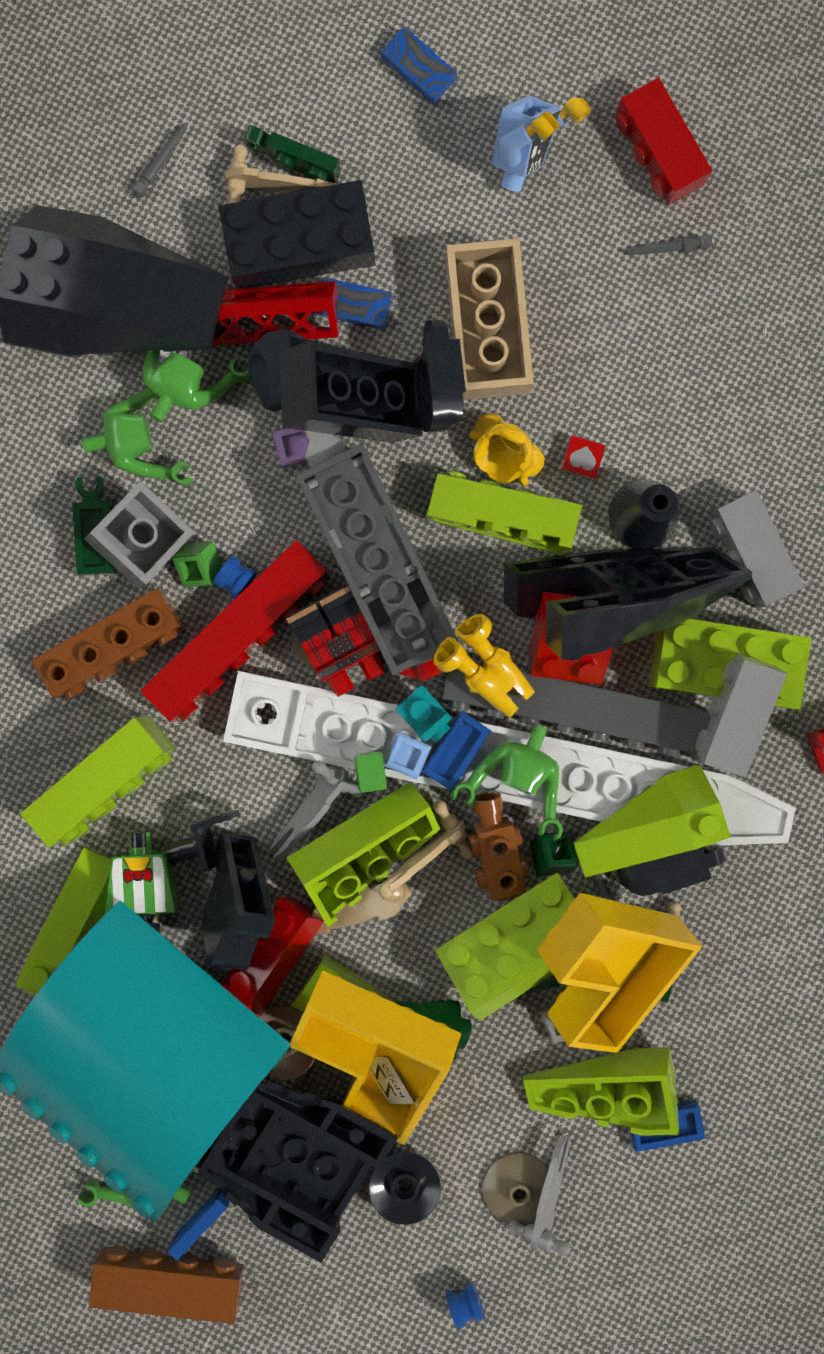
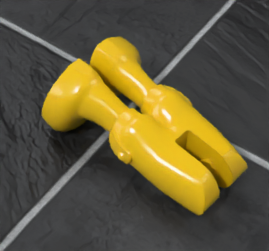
(498, 673)

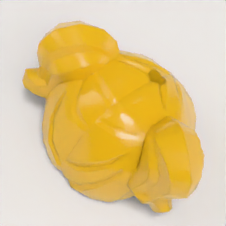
(505, 450)

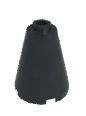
(643, 514)

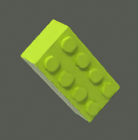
(695, 653)
(98, 780)
(500, 954)

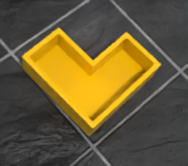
(615, 968)
(354, 1026)

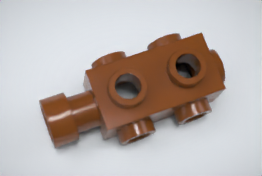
(493, 860)

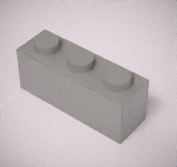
(757, 546)
(740, 714)

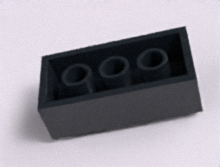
(297, 235)
(348, 393)

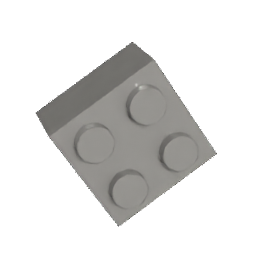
(139, 535)

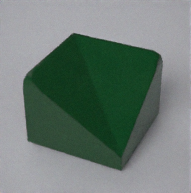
(552, 855)

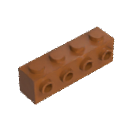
(108, 644)
(166, 1287)

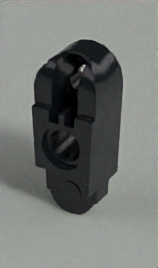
(439, 378)
(671, 872)

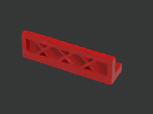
(273, 301)

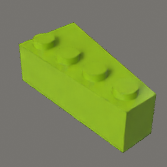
(504, 513)
(362, 850)

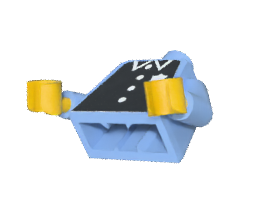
(526, 135)

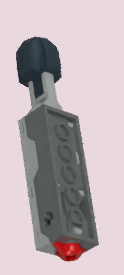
(362, 532)

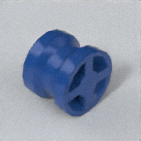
(234, 577)
(465, 1305)

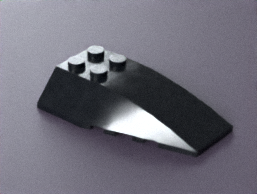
(102, 290)
(295, 1163)

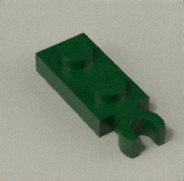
(293, 155)
(85, 518)

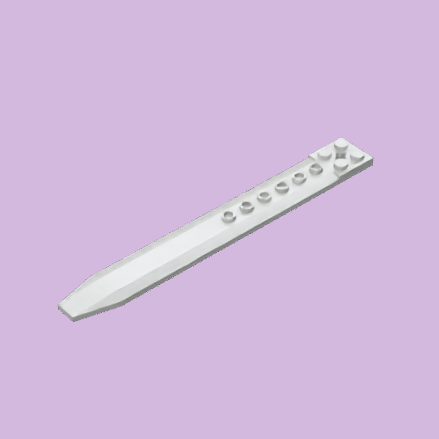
(591, 779)

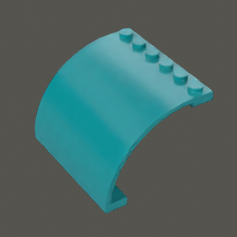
(136, 1058)

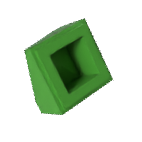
(197, 564)
(370, 771)

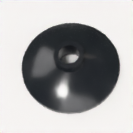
(406, 1204)

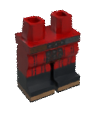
(340, 651)

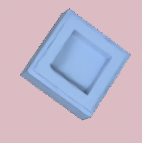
(407, 755)

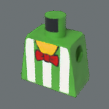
(143, 878)

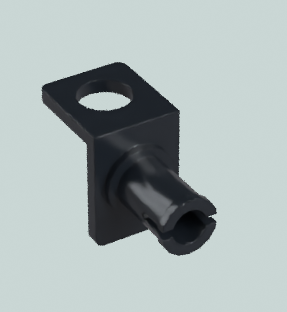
(200, 844)

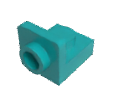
(424, 715)

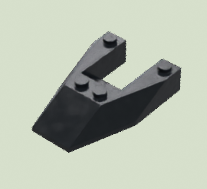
(620, 593)

